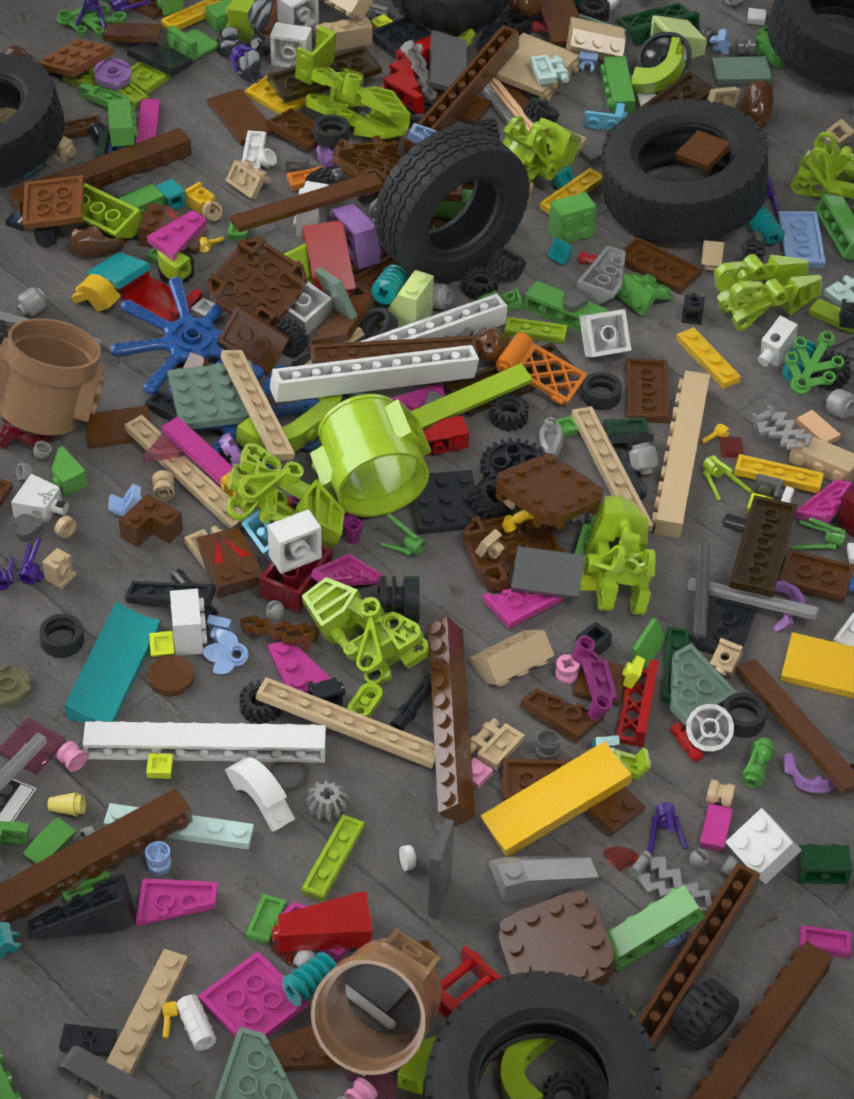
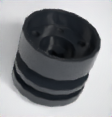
(400, 599)

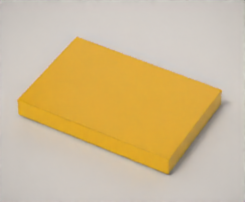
(265, 95)

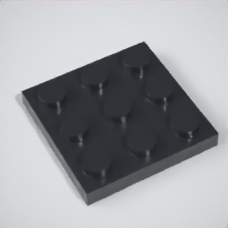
(396, 33)
(445, 502)

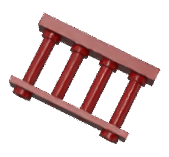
(471, 962)

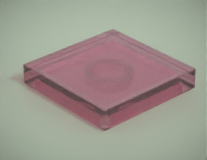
(22, 736)

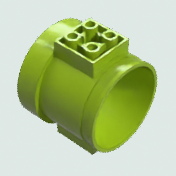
(371, 455)

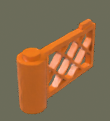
(521, 350)

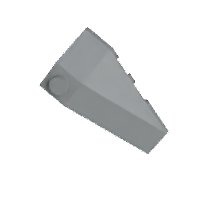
(603, 276)
(531, 876)

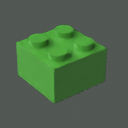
(572, 218)

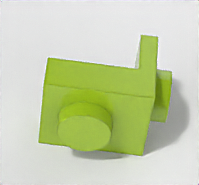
(635, 764)

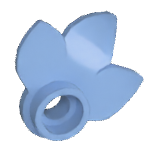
(222, 652)

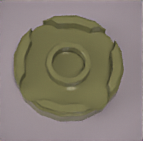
(14, 686)

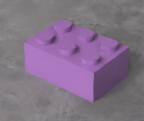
(360, 236)

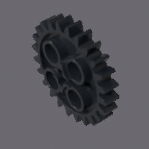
(506, 456)

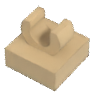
(490, 545)

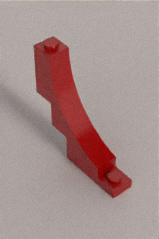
(403, 78)

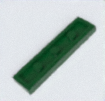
(675, 640)

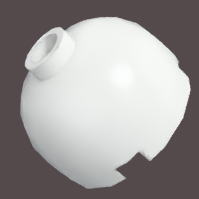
(710, 727)

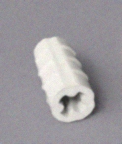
(196, 1022)

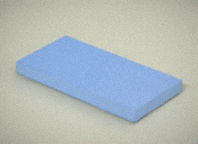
(802, 237)

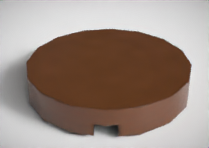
(171, 675)

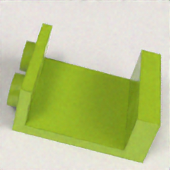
(321, 57)

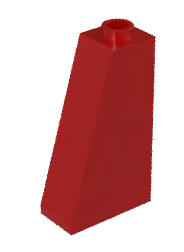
(326, 925)

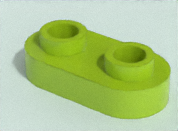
(362, 703)

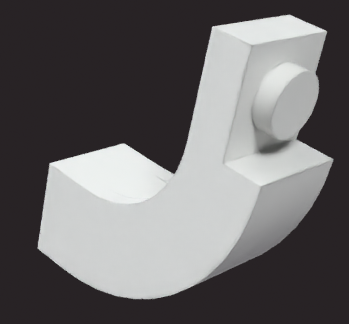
(263, 788)

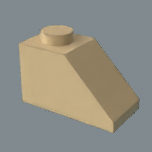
(712, 254)

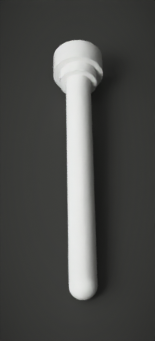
(302, 956)

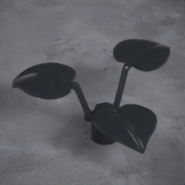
(248, 65)

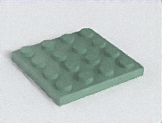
(206, 396)

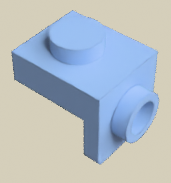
(121, 506)

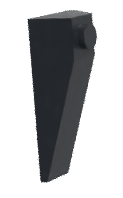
(100, 911)

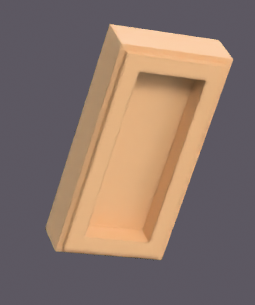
(817, 427)

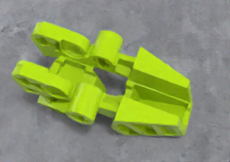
(388, 114)
(535, 145)
(825, 165)
(785, 286)
(259, 491)
(624, 563)
(343, 615)

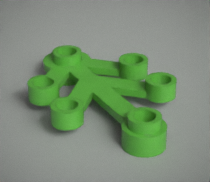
(69, 18)
(812, 365)

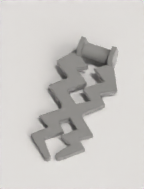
(415, 50)
(759, 422)
(659, 864)

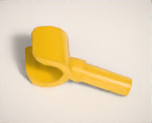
(206, 244)
(720, 430)
(169, 1010)

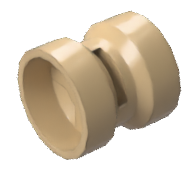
(163, 485)
(720, 793)

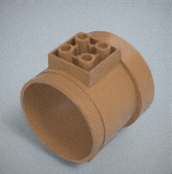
(49, 376)
(351, 1041)

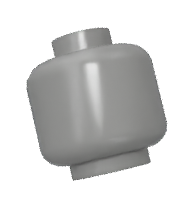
(441, 296)
(32, 302)
(840, 403)
(643, 458)

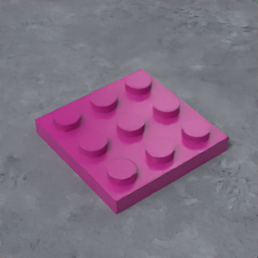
(251, 998)

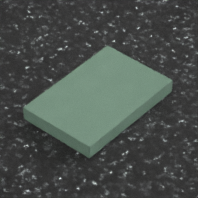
(740, 70)
(335, 289)

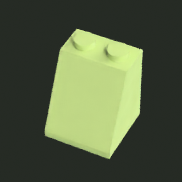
(683, 27)
(414, 299)

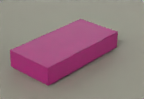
(716, 827)
(831, 941)

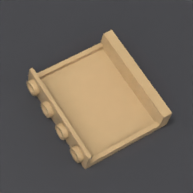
(519, 71)

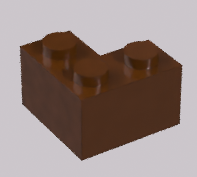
(150, 518)

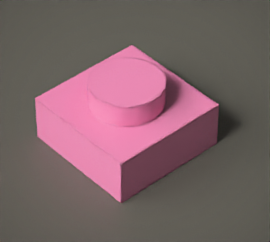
(480, 773)

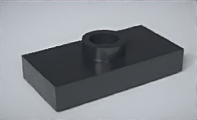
(162, 404)
(631, 439)
(93, 1039)

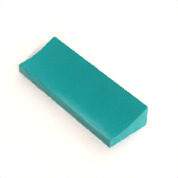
(111, 666)

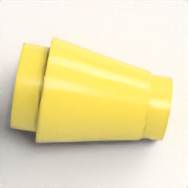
(68, 804)

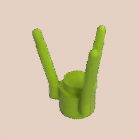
(716, 468)

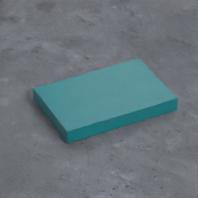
(120, 269)

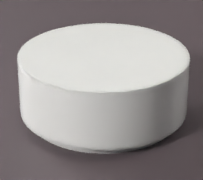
(267, 158)
(407, 857)

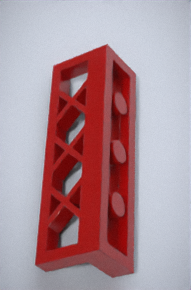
(643, 712)

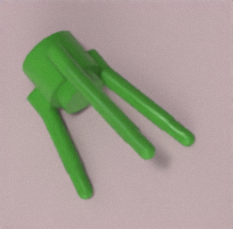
(833, 535)
(412, 542)

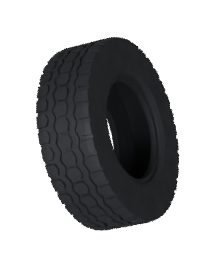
(39, 119)
(422, 183)

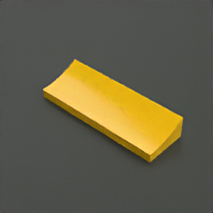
(819, 665)
(556, 799)

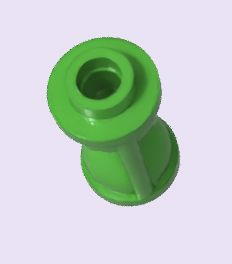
(761, 753)

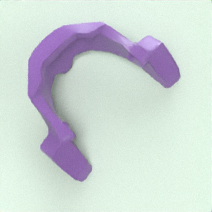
(794, 595)
(816, 785)

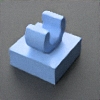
(722, 41)
(588, 59)
(216, 622)

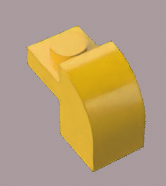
(97, 291)

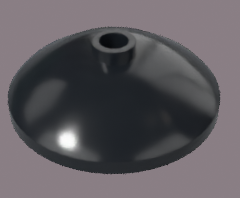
(656, 49)

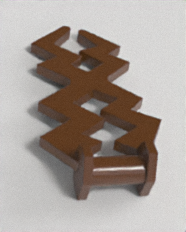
(308, 633)

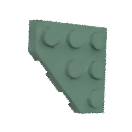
(695, 683)
(253, 1070)

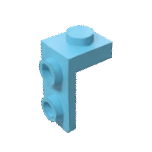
(604, 121)

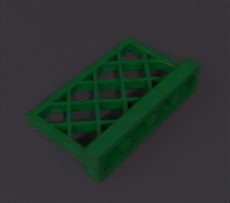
(642, 32)

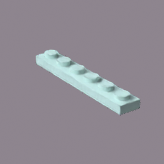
(201, 830)

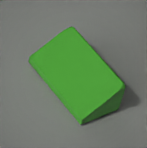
(649, 643)

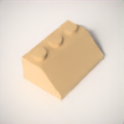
(350, 33)
(595, 38)
(512, 657)

